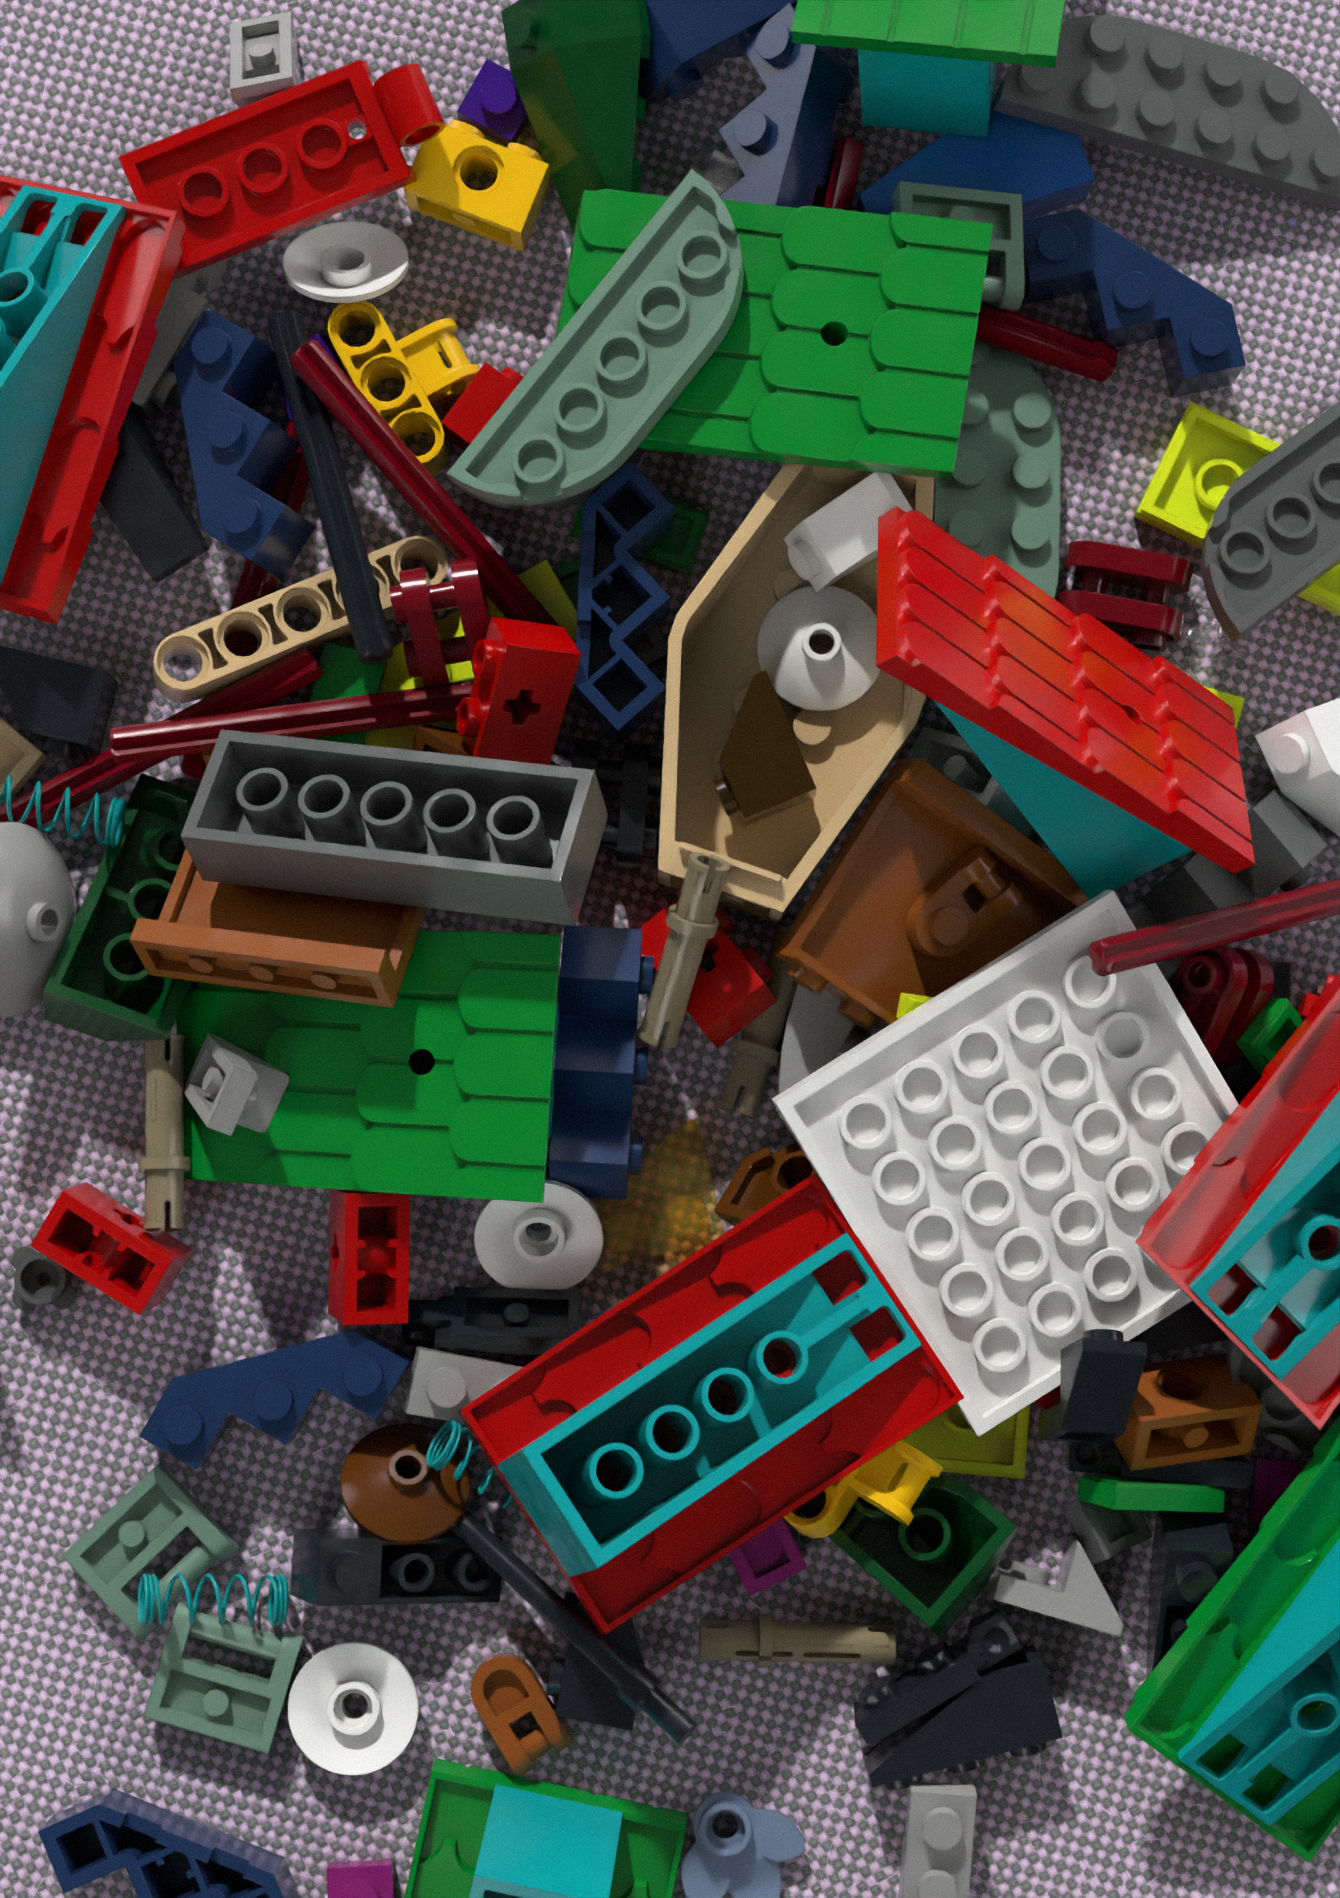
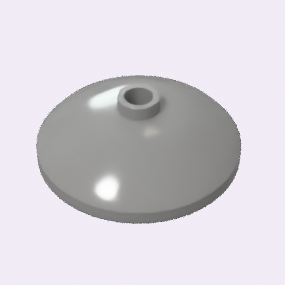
(34, 915)

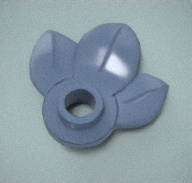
(742, 1860)

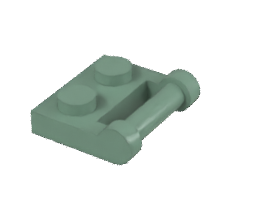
(982, 206)
(136, 1533)
(220, 1698)

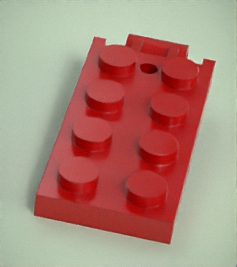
(286, 159)

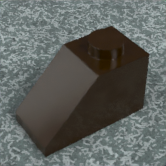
(762, 759)

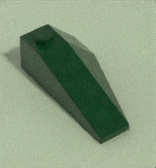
(580, 88)
(98, 975)
(935, 1561)

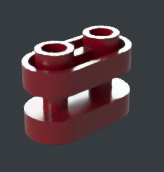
(417, 604)
(1146, 622)
(1222, 996)

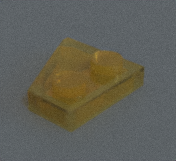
(664, 1206)

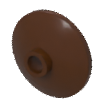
(399, 1507)

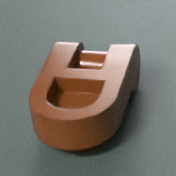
(942, 920)
(504, 1692)

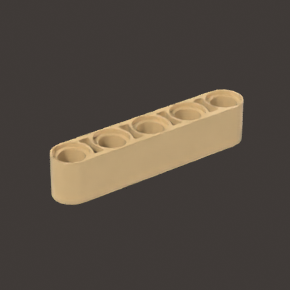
(266, 622)

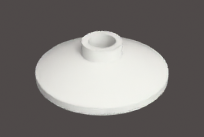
(345, 262)
(815, 679)
(545, 1258)
(347, 1741)

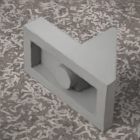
(262, 57)
(233, 1087)
(1074, 1597)

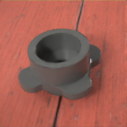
(30, 1291)

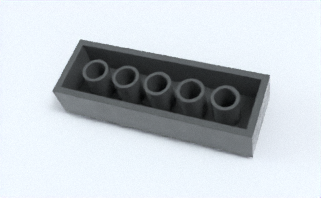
(397, 826)

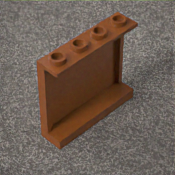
(909, 835)
(278, 939)

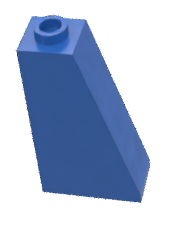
(1015, 159)

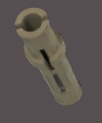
(690, 926)
(760, 1040)
(164, 1135)
(807, 1642)

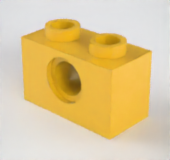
(499, 213)

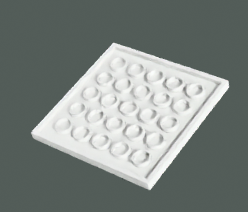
(1016, 1152)

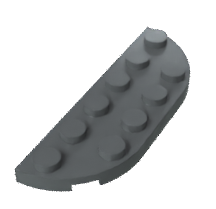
(1182, 105)
(1275, 528)

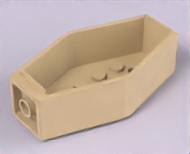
(708, 678)

